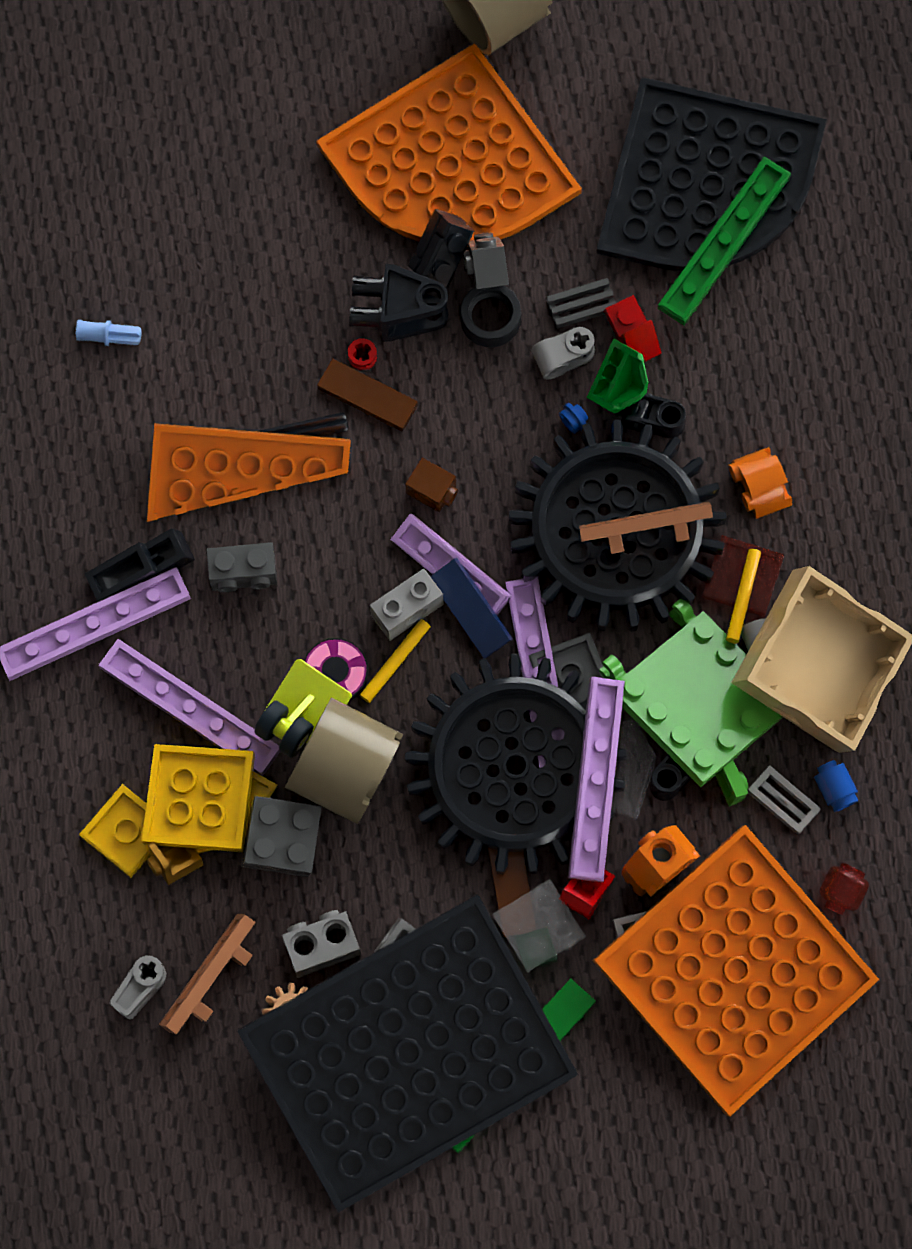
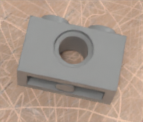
(406, 604)

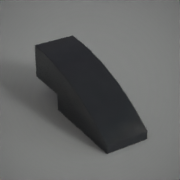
(139, 564)

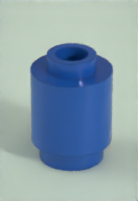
(836, 785)

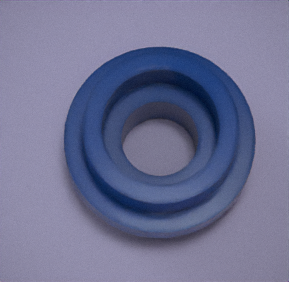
(573, 417)

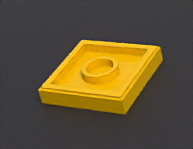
(118, 831)

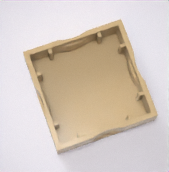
(823, 659)

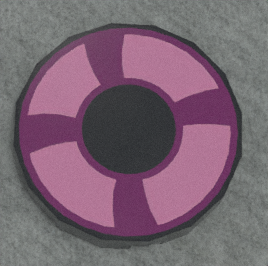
(341, 663)

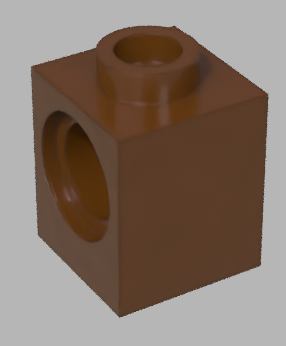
(431, 485)

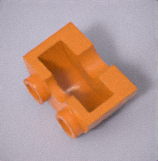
(763, 482)

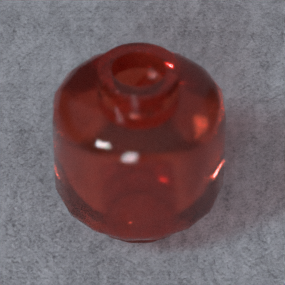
(844, 888)

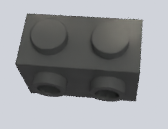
(486, 261)
(242, 567)

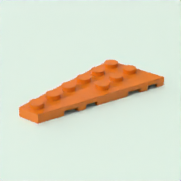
(219, 466)

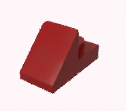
(633, 328)
(586, 895)

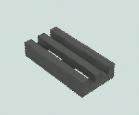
(577, 292)

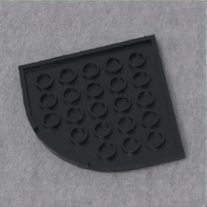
(687, 164)

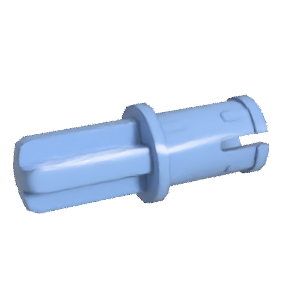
(107, 333)

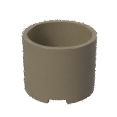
(495, 22)
(344, 761)

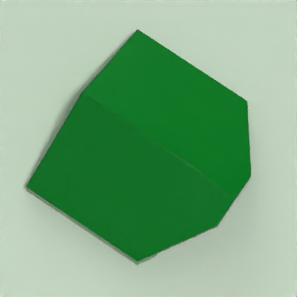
(620, 379)

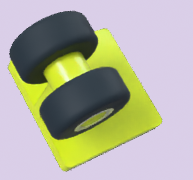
(298, 707)

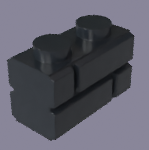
(441, 247)

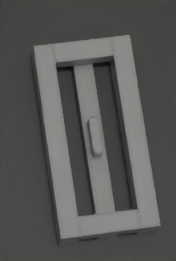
(774, 809)

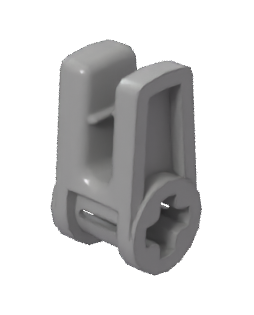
(136, 991)

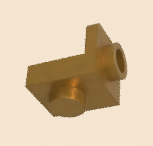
(173, 862)

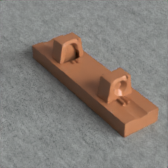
(676, 516)
(189, 999)

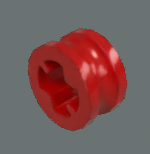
(352, 354)

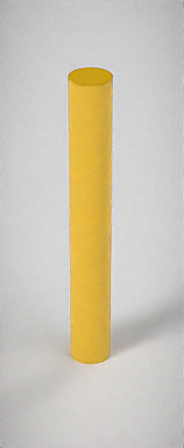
(743, 596)
(395, 661)

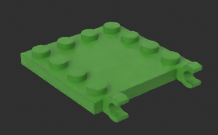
(688, 698)

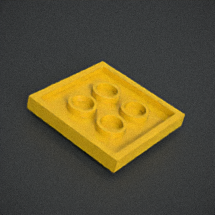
(198, 797)

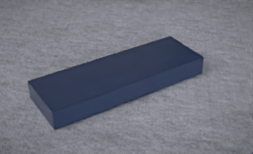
(471, 608)

